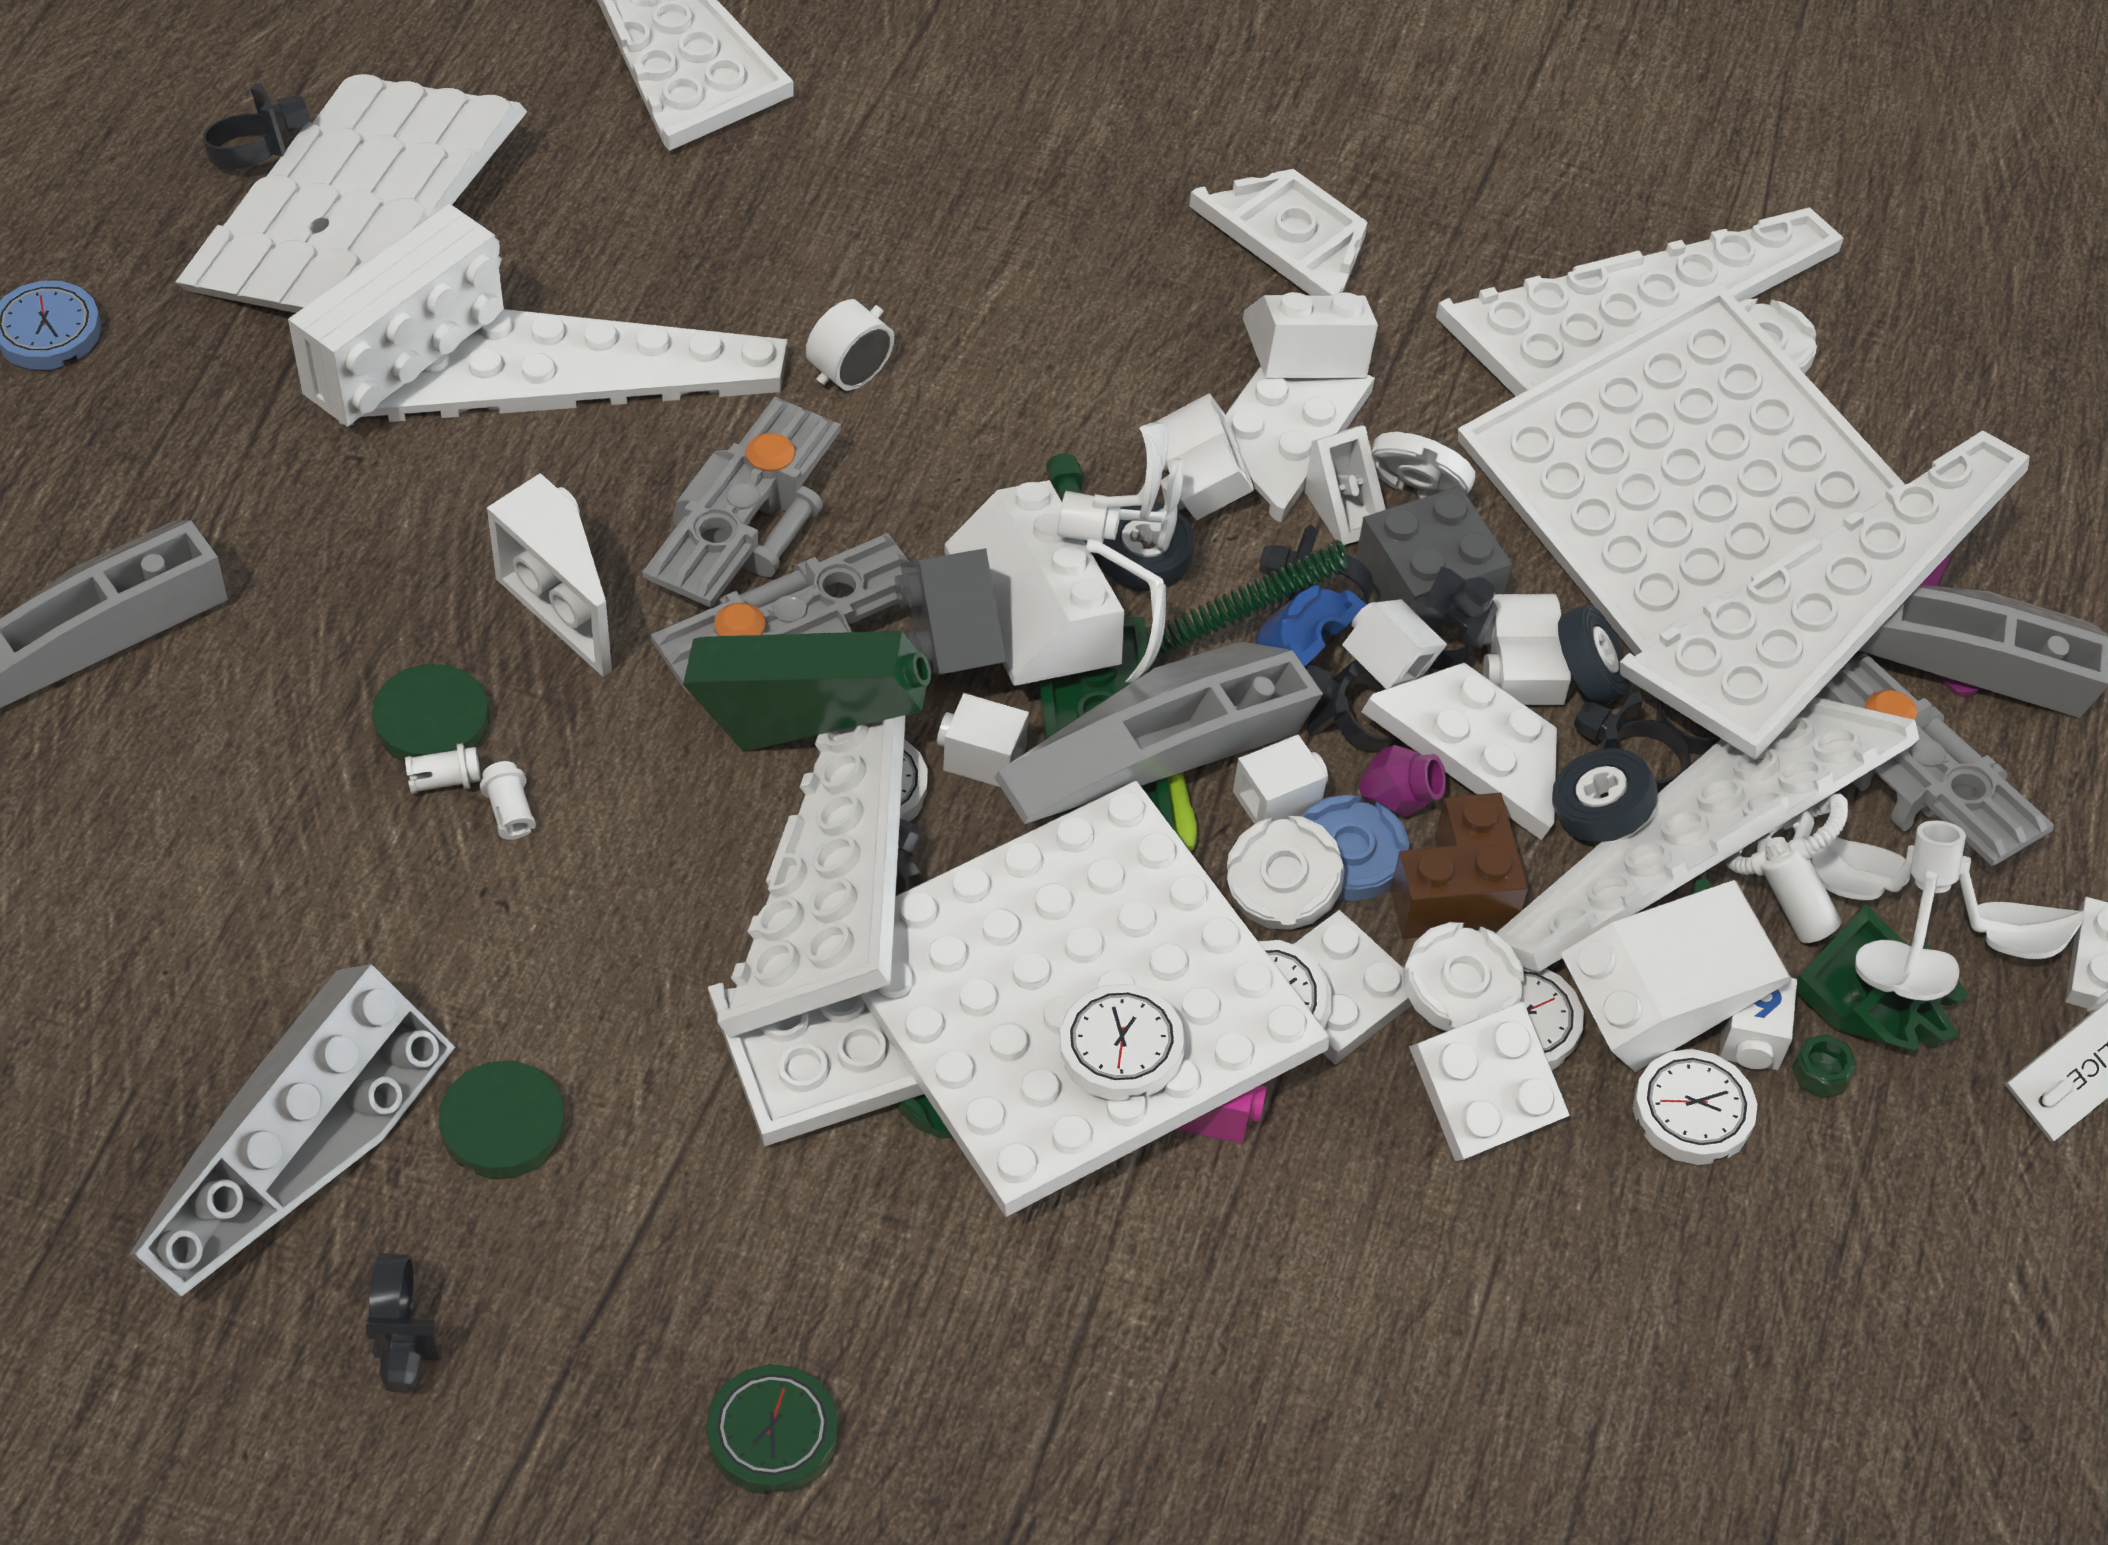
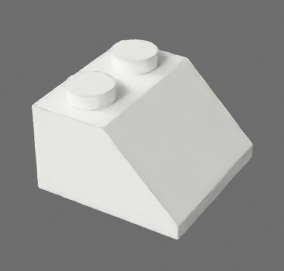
(1312, 335)

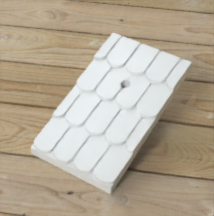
(349, 189)

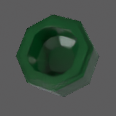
(1824, 1065)

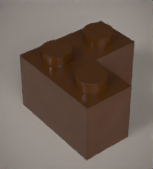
(1468, 876)

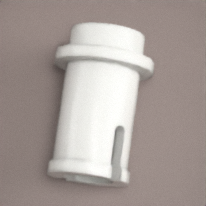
(444, 769)
(504, 788)

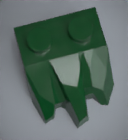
(1855, 1007)

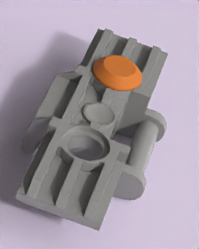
(727, 492)
(795, 602)
(1940, 770)

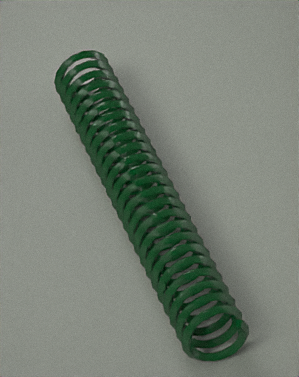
(1334, 563)

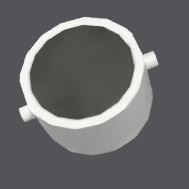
(849, 344)

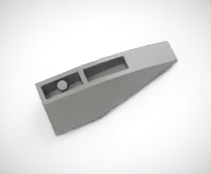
(108, 607)
(1998, 646)
(1165, 726)
(295, 1124)

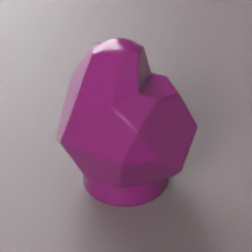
(1403, 780)

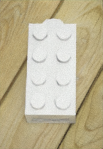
(397, 314)

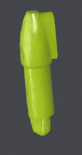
(1182, 812)

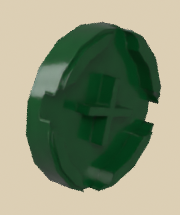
(430, 711)
(501, 1119)

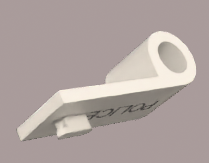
(2067, 1075)

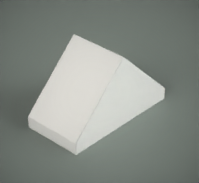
(1343, 482)

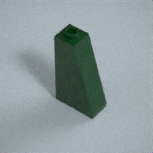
(804, 684)

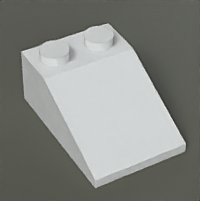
(549, 566)
(1674, 971)

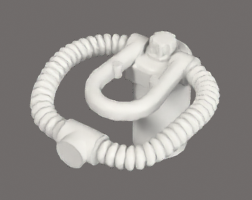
(1792, 872)

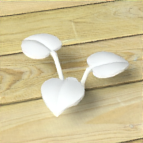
(1098, 518)
(1935, 863)

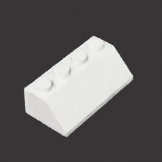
(1047, 588)

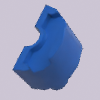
(1309, 621)

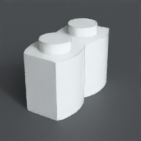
(1210, 457)
(1526, 649)

